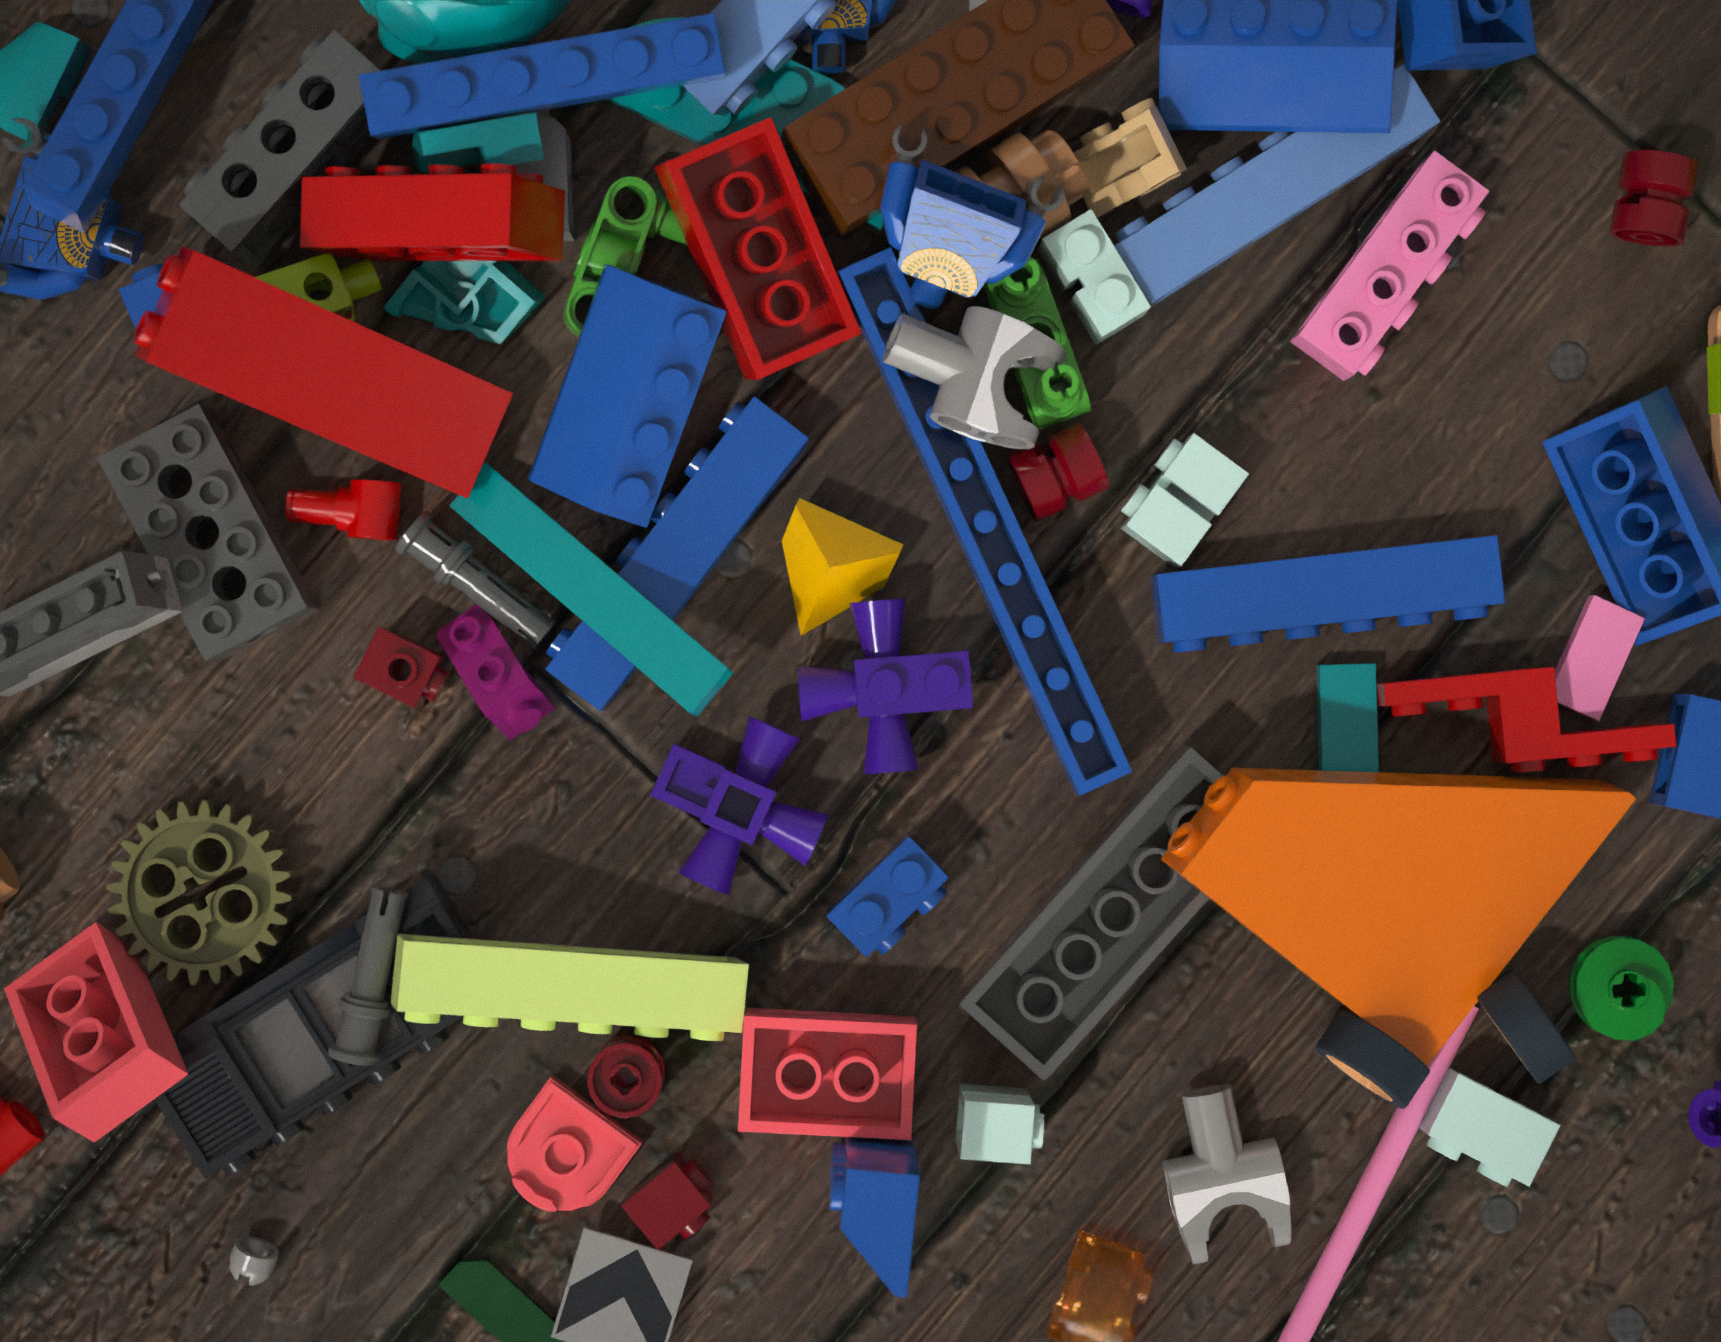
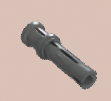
(455, 565)
(365, 1003)

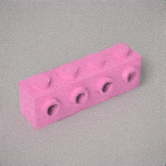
(1390, 267)

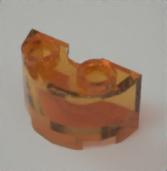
(1100, 1292)

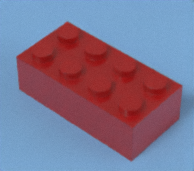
(433, 215)
(758, 249)

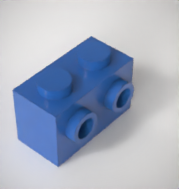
(887, 895)

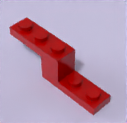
(1525, 718)

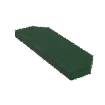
(498, 1302)

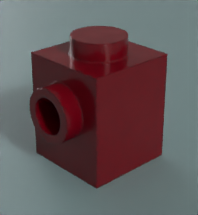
(403, 668)
(671, 1201)

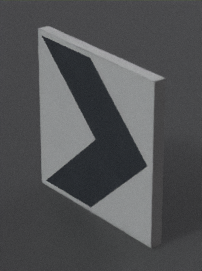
(620, 1291)

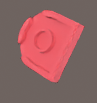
(566, 1150)

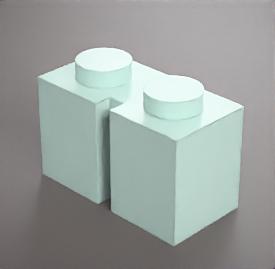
(1109, 292)
(1182, 500)
(997, 1124)
(1489, 1128)

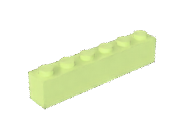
(568, 985)

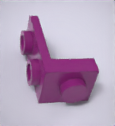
(494, 673)

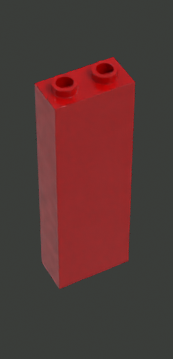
(320, 371)

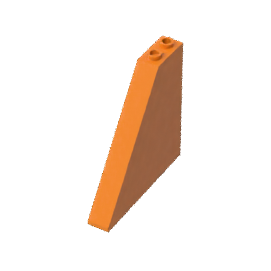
(1394, 883)

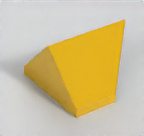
(832, 563)

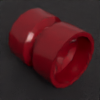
(1654, 198)
(1058, 472)
(627, 1075)

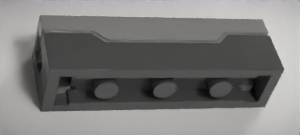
(83, 617)

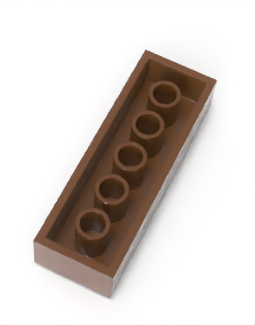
(959, 87)

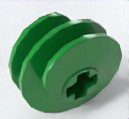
(1635, 1010)

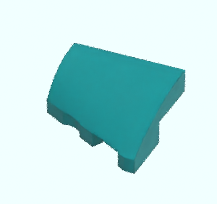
(35, 74)
(494, 141)
(468, 296)

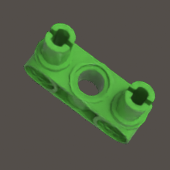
(618, 241)
(1048, 394)

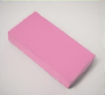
(1595, 656)

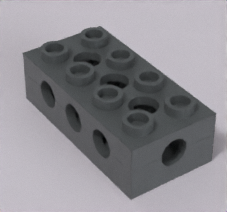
(257, 155)
(171, 528)

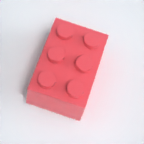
(95, 1032)
(827, 1073)

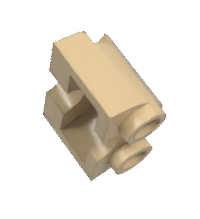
(1128, 160)

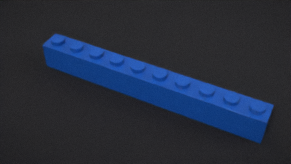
(991, 543)

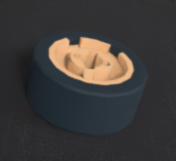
(1526, 1027)
(1372, 1059)

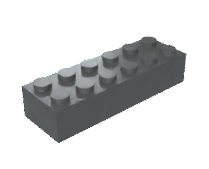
(1094, 926)

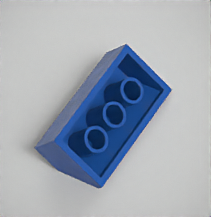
(1277, 65)
(626, 395)
(1645, 511)
(877, 1195)

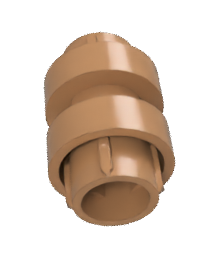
(1020, 160)

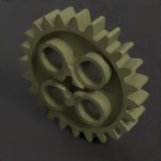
(180, 847)

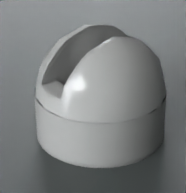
(253, 1259)

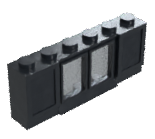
(265, 1052)

